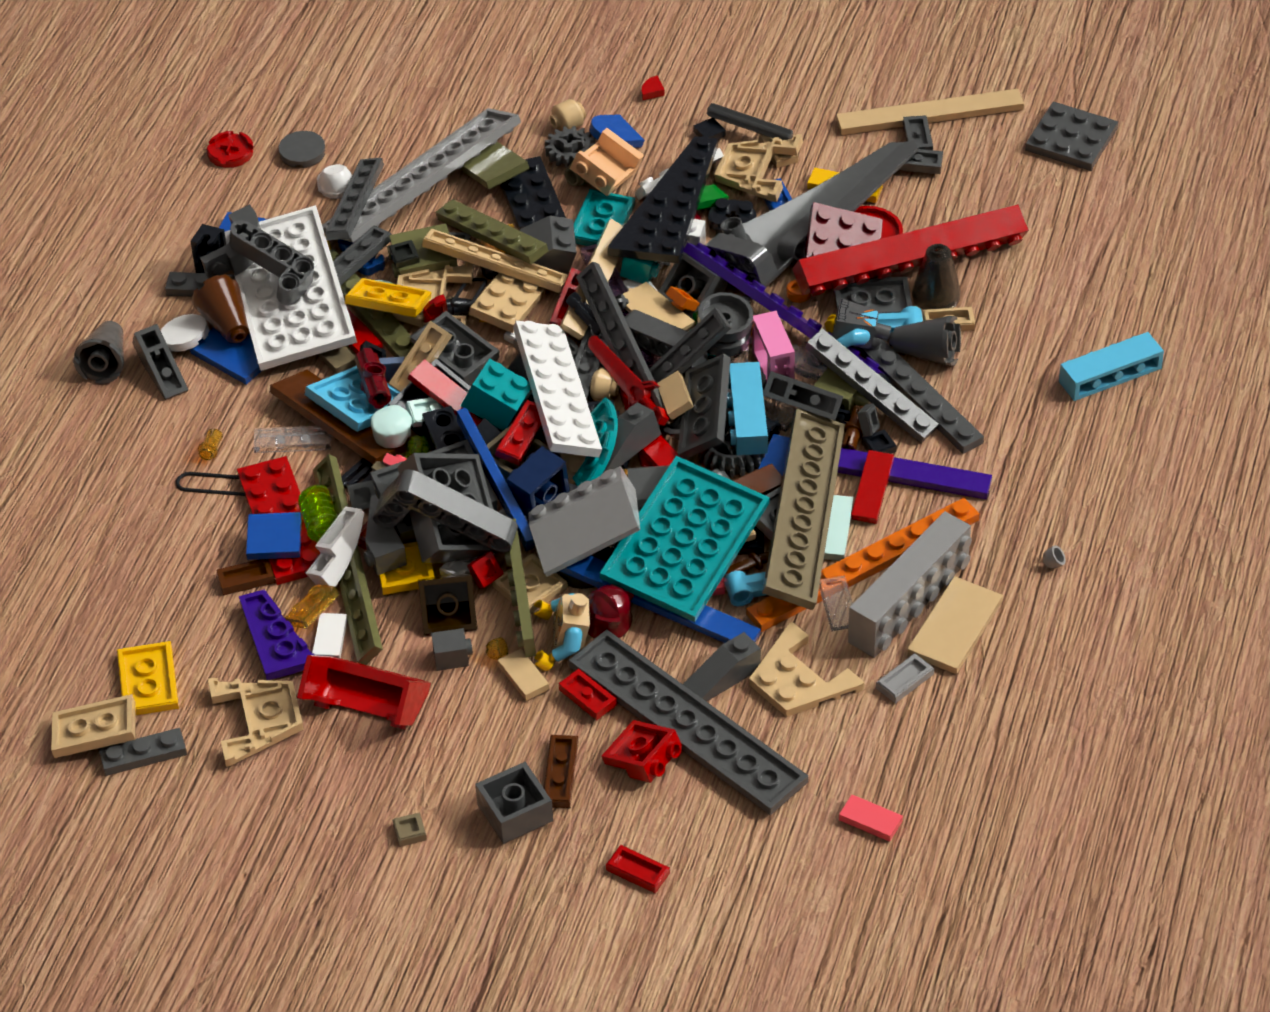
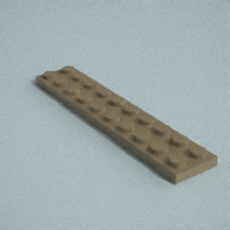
(804, 509)

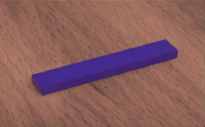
(922, 475)

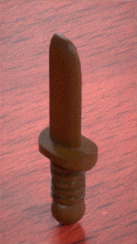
(753, 561)

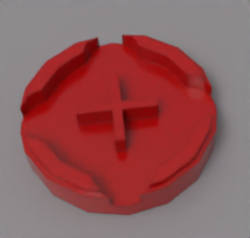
(230, 149)

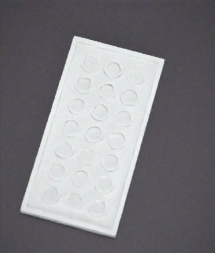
(317, 319)

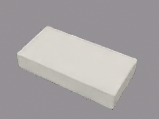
(330, 635)

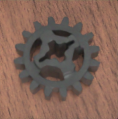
(566, 144)

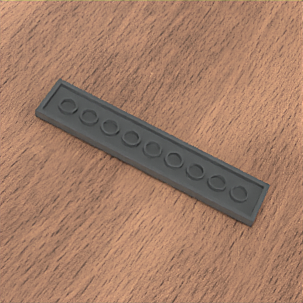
(702, 729)

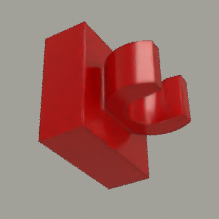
(485, 569)

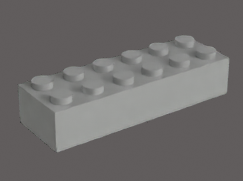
(909, 584)

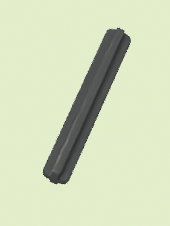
(748, 122)

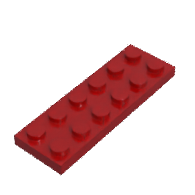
(273, 489)

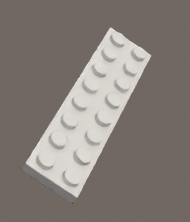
(557, 389)

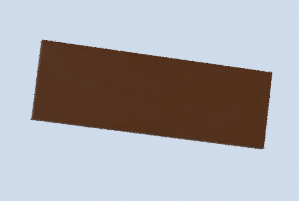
(292, 392)

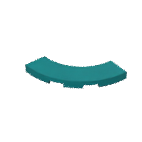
(606, 426)

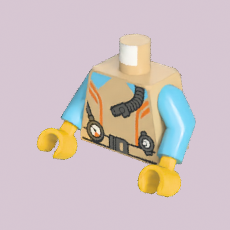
(569, 627)

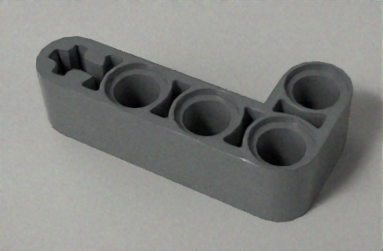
(268, 253)
(656, 335)

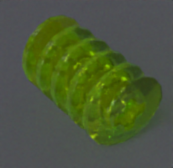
(316, 510)

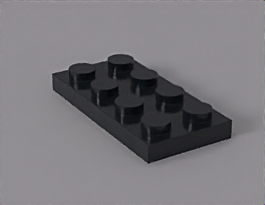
(531, 195)

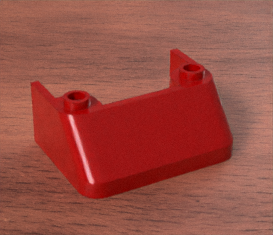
(363, 688)

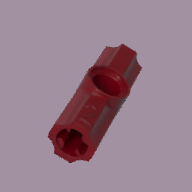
(373, 378)

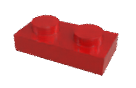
(587, 694)

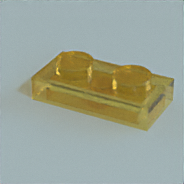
(312, 605)

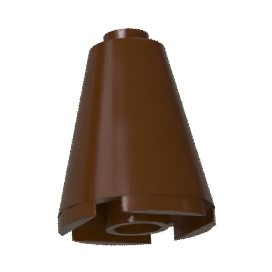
(222, 307)

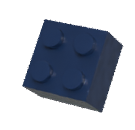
(538, 480)

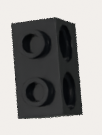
(441, 428)

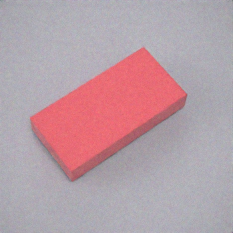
(870, 818)

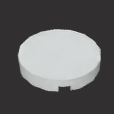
(185, 332)

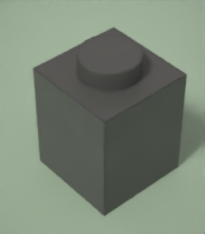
(451, 649)

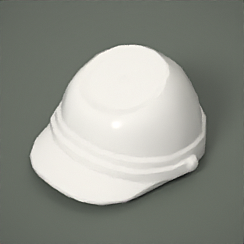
(333, 181)

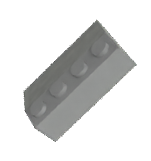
(584, 520)

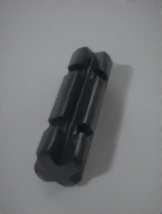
(583, 311)

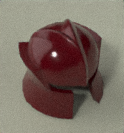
(609, 610)

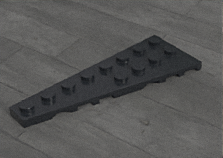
(666, 215)

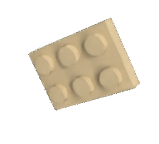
(506, 301)
(93, 726)

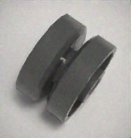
(738, 315)

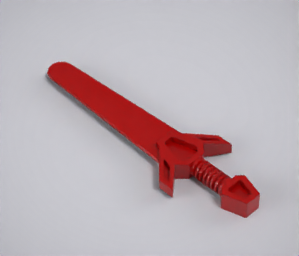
(631, 385)

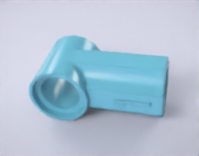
(907, 316)
(743, 587)

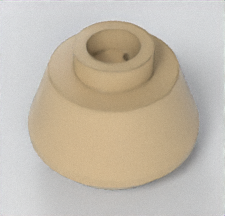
(603, 385)

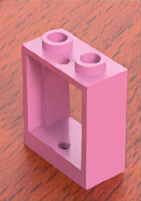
(772, 345)

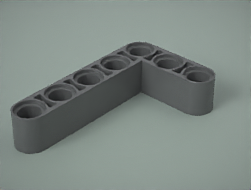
(445, 506)

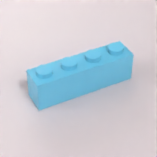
(1111, 366)
(747, 409)

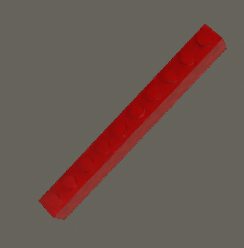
(907, 250)

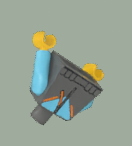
(856, 325)

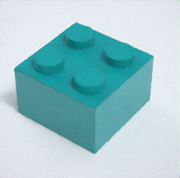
(496, 394)

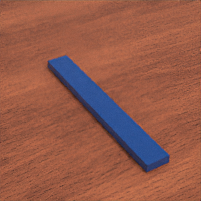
(710, 621)

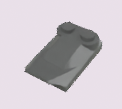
(465, 351)

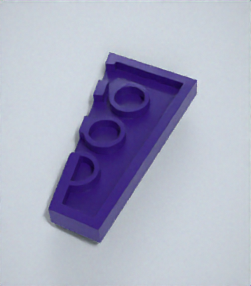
(274, 638)

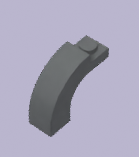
(226, 258)

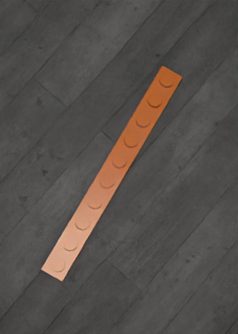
(860, 564)

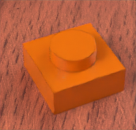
(682, 299)

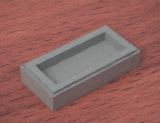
(905, 678)

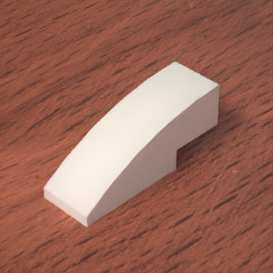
(337, 547)

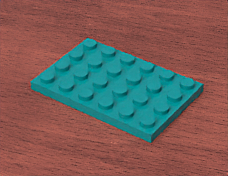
(685, 538)

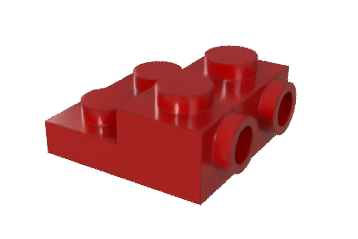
(643, 750)

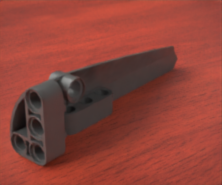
(779, 236)

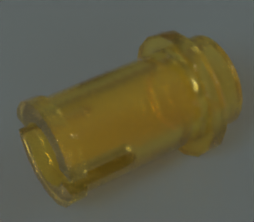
(208, 448)

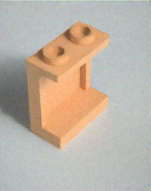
(607, 162)

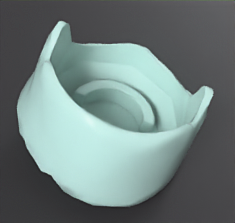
(391, 426)

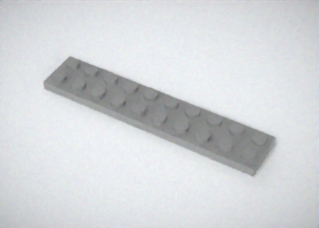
(432, 167)

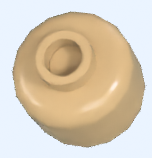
(568, 114)

